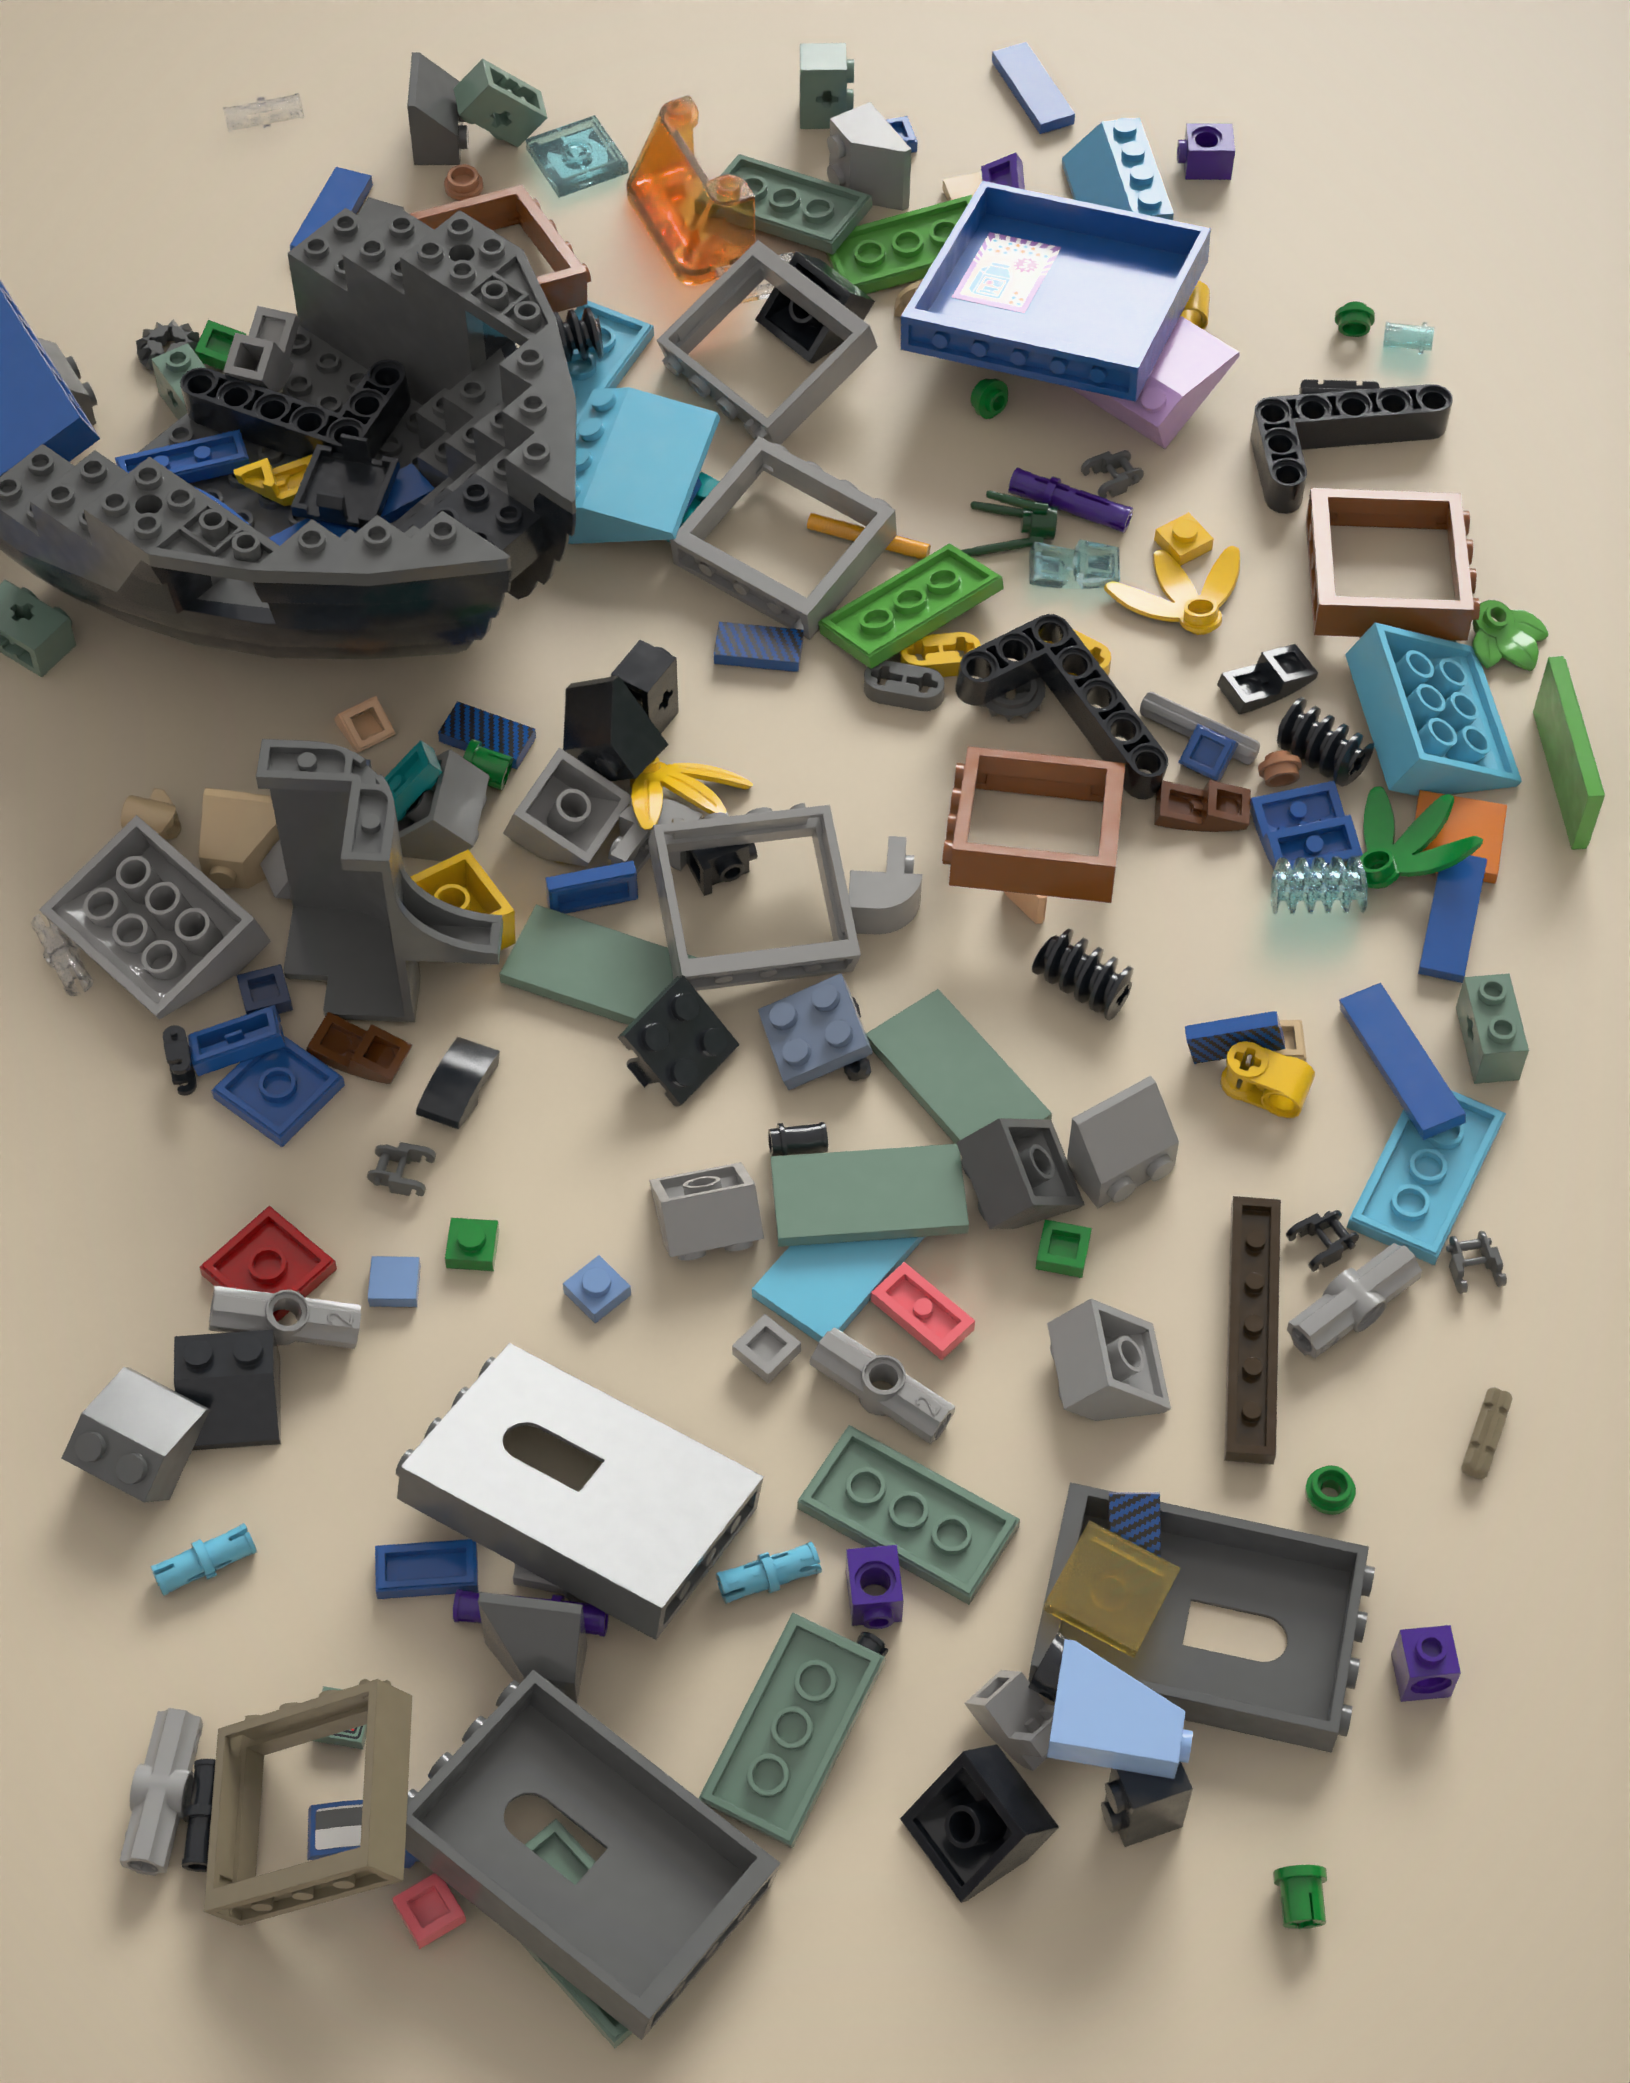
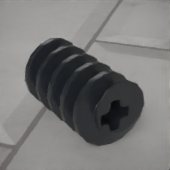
(580, 334)
(1322, 746)
(1084, 973)

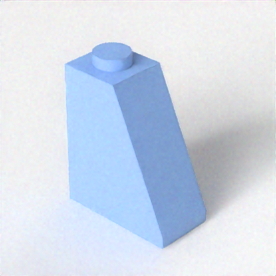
(1114, 1719)

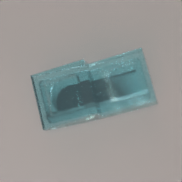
(1079, 568)

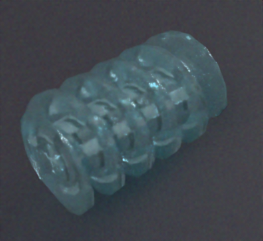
(1319, 884)

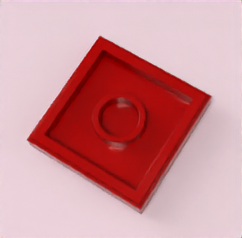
(269, 1258)

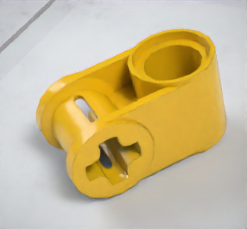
(1269, 1081)

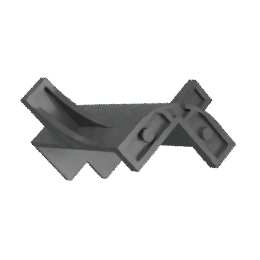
(353, 903)

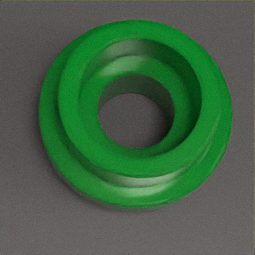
(1354, 319)
(989, 397)
(1334, 1478)

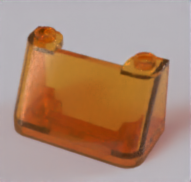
(688, 216)

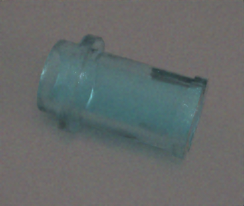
(1409, 336)

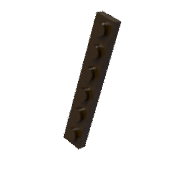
(1253, 1331)

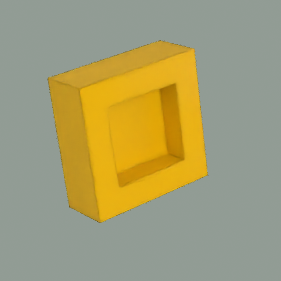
(1184, 539)

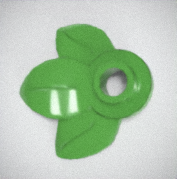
(1510, 637)

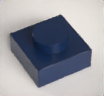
(264, 989)

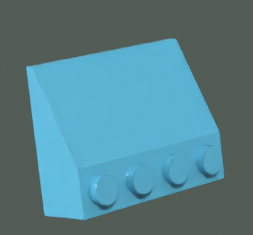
(637, 464)
(1430, 713)

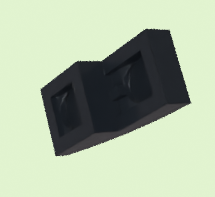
(1271, 679)
(457, 1082)

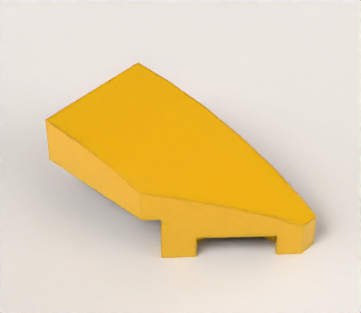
(277, 483)

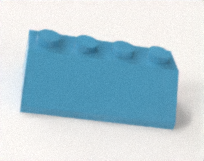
(1117, 170)

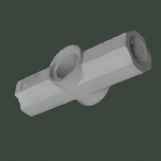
(1354, 1300)
(317, 1320)
(905, 1403)
(161, 1792)

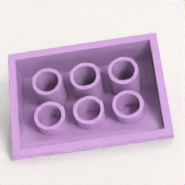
(1177, 385)

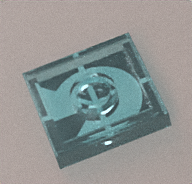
(577, 156)

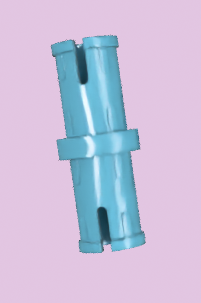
(203, 1559)
(768, 1572)

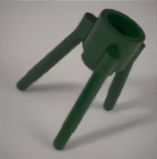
(1037, 521)

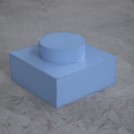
(597, 1289)

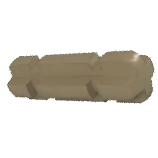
(1486, 1433)

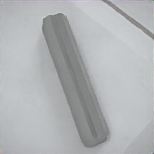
(1185, 720)

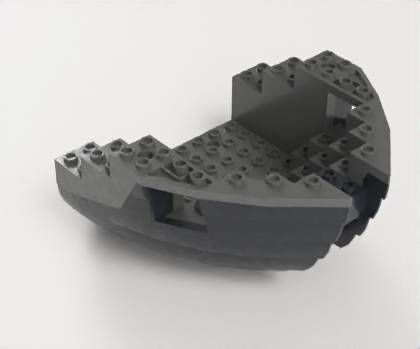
(482, 427)

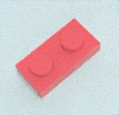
(923, 1311)

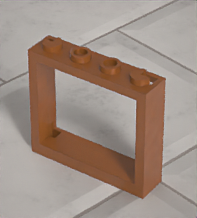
(568, 283)
(1390, 509)
(1029, 869)

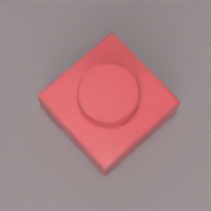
(429, 1910)

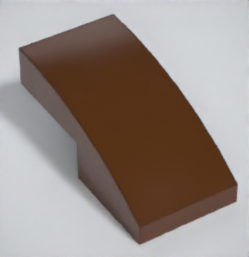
(1213, 809)
(358, 1052)

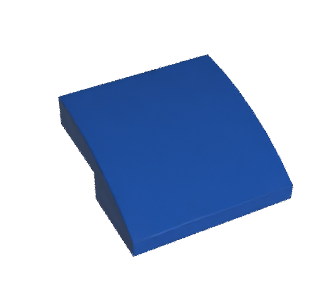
(1304, 824)

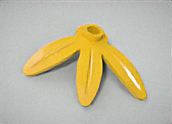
(1195, 612)
(681, 780)

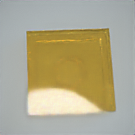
(1111, 1589)

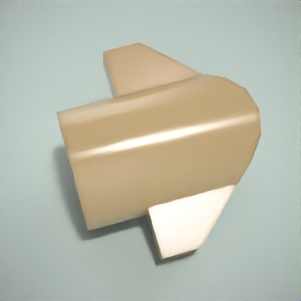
(156, 812)

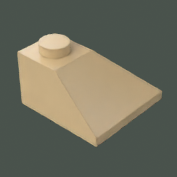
(236, 837)

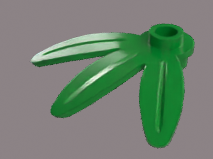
(1388, 861)

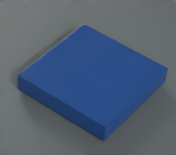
(278, 1090)

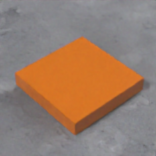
(1469, 819)

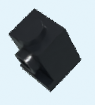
(719, 864)

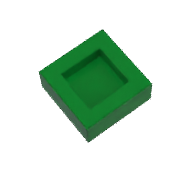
(215, 344)
(472, 1244)
(1063, 1248)

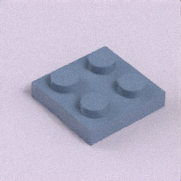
(815, 1031)

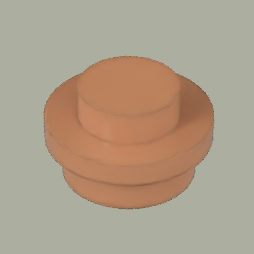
(463, 182)
(1280, 768)

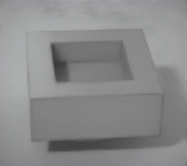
(766, 1348)

